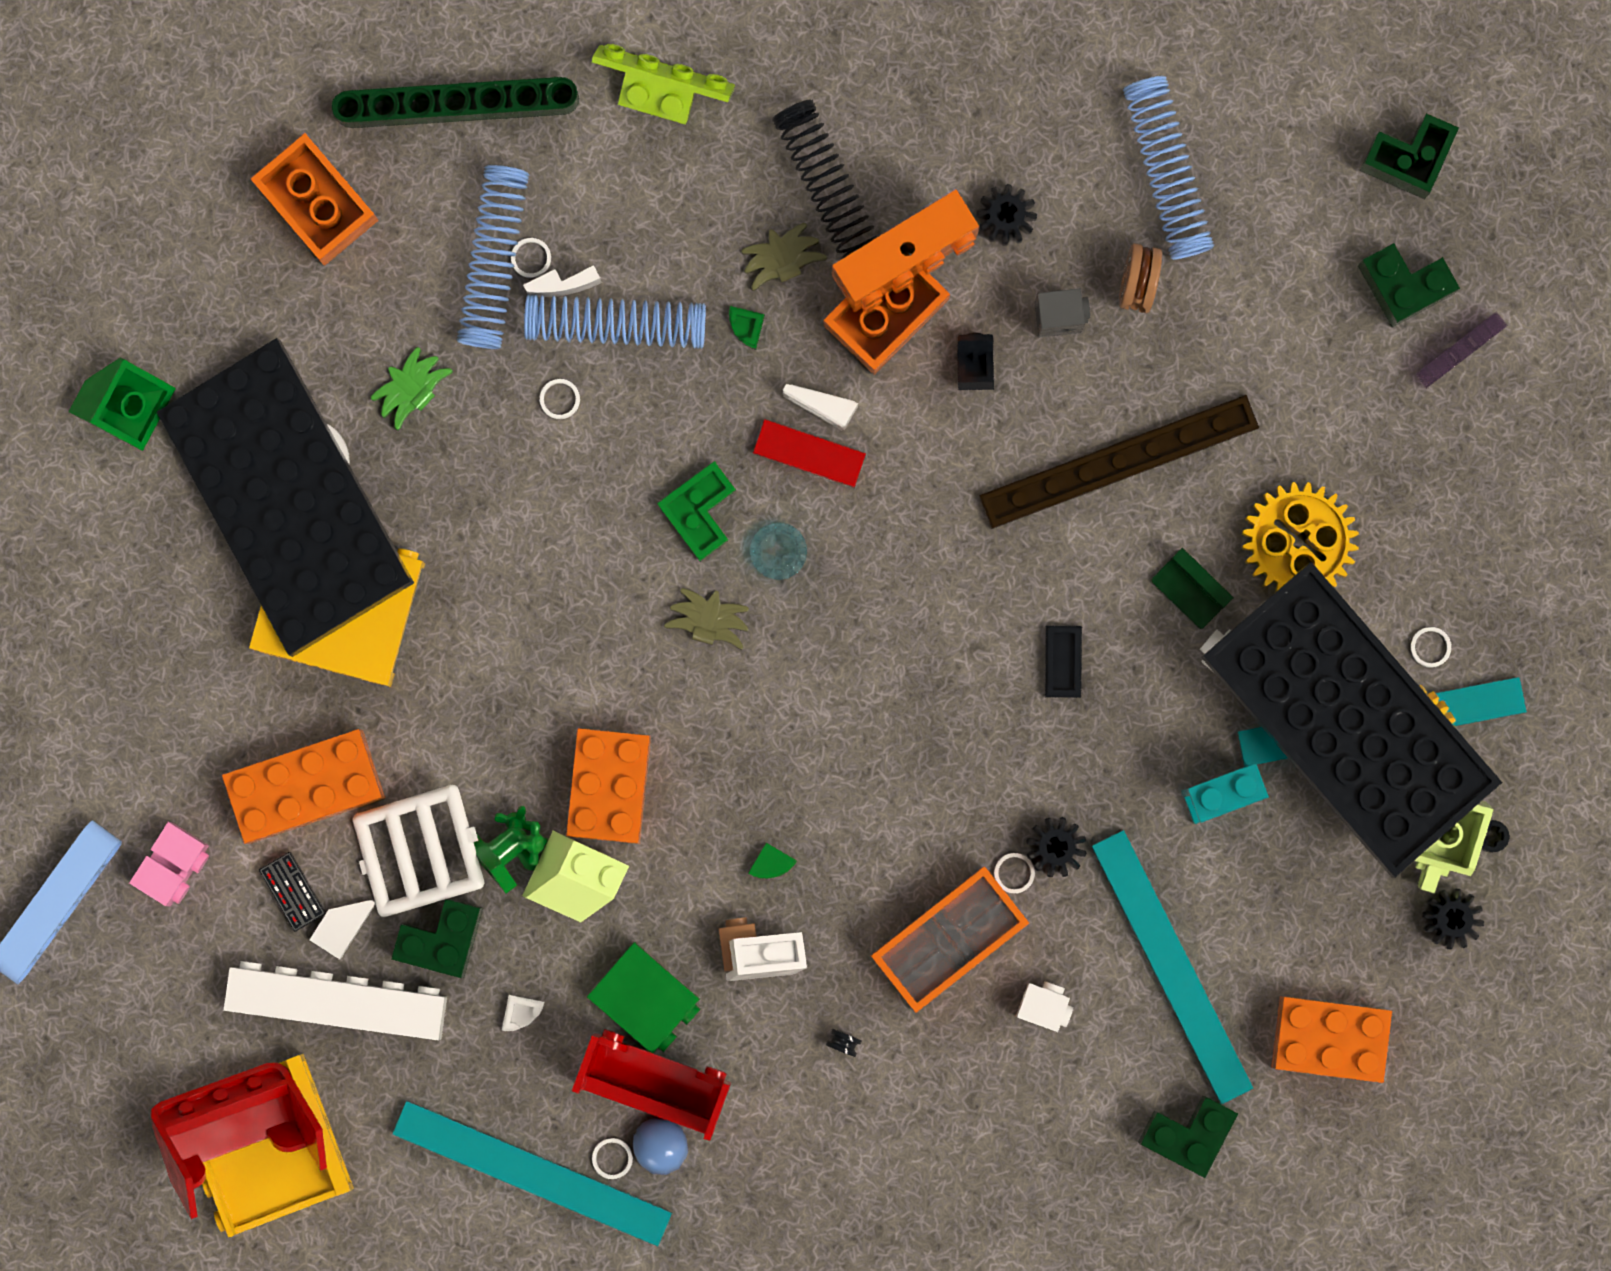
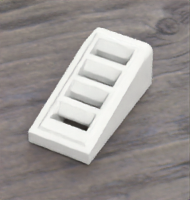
(829, 408)

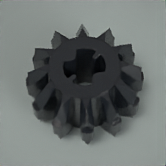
(1019, 217)
(1050, 858)
(1465, 917)

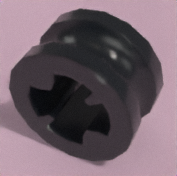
(1498, 845)
(843, 1042)

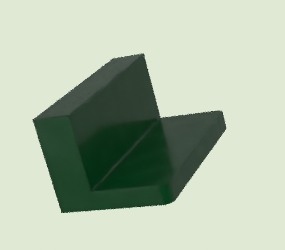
(1191, 588)

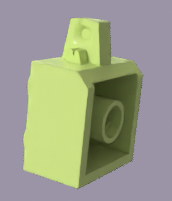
(1455, 849)

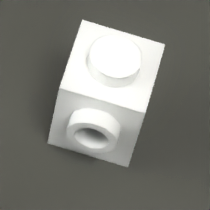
(1045, 1006)

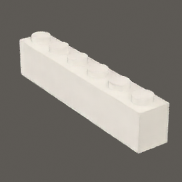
(335, 1002)

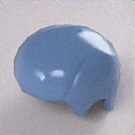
(660, 1146)

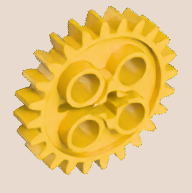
(1319, 514)

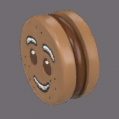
(1140, 278)

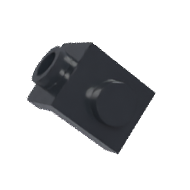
(975, 361)

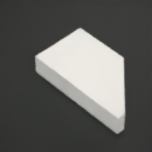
(341, 926)

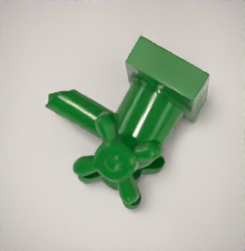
(511, 844)

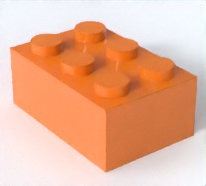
(314, 199)
(886, 328)
(608, 786)
(1331, 1039)

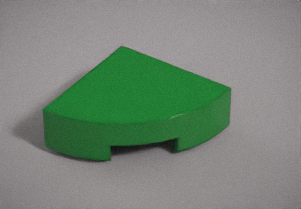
(746, 325)
(771, 863)

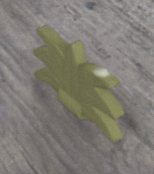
(781, 256)
(708, 619)

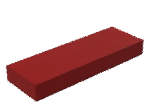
(809, 453)

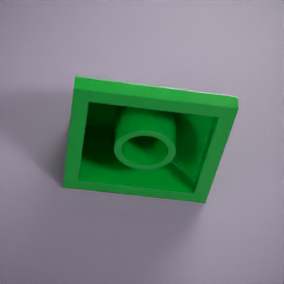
(123, 402)

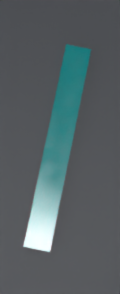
(1466, 704)
(1172, 967)
(532, 1173)

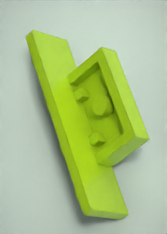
(660, 87)

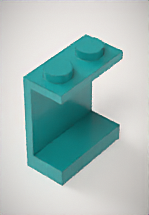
(1225, 794)

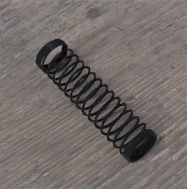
(798, 115)

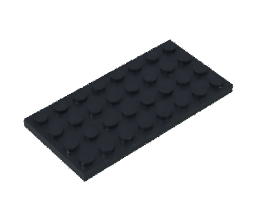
(285, 497)
(1351, 720)

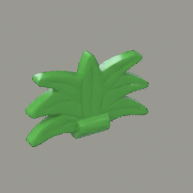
(410, 387)

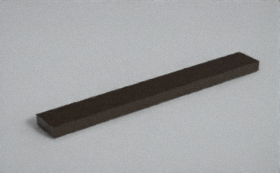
(1119, 462)

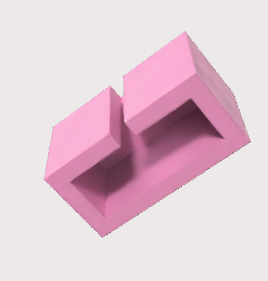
(170, 865)

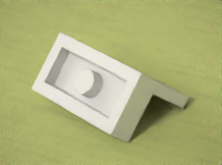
(767, 956)

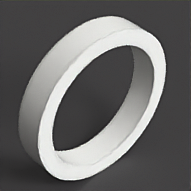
(542, 271)
(559, 381)
(1448, 647)
(1032, 872)
(613, 1140)

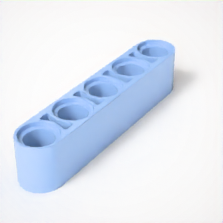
(56, 900)

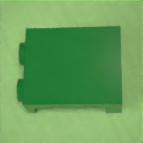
(645, 999)

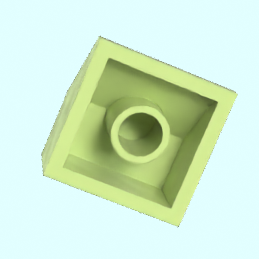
(574, 878)

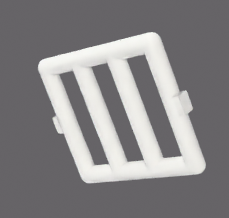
(445, 888)

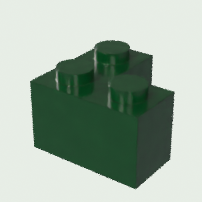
(1413, 165)
(1403, 293)
(448, 948)
(1192, 1145)

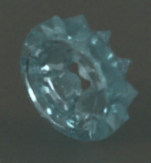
(766, 539)

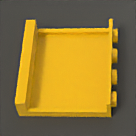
(361, 648)
(265, 1183)

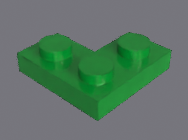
(689, 508)

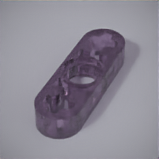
(1461, 350)

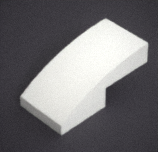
(551, 284)

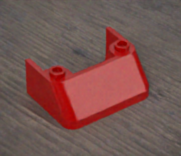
(652, 1083)
(230, 1117)

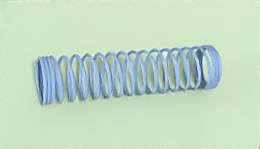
(1152, 88)
(533, 320)
(475, 335)

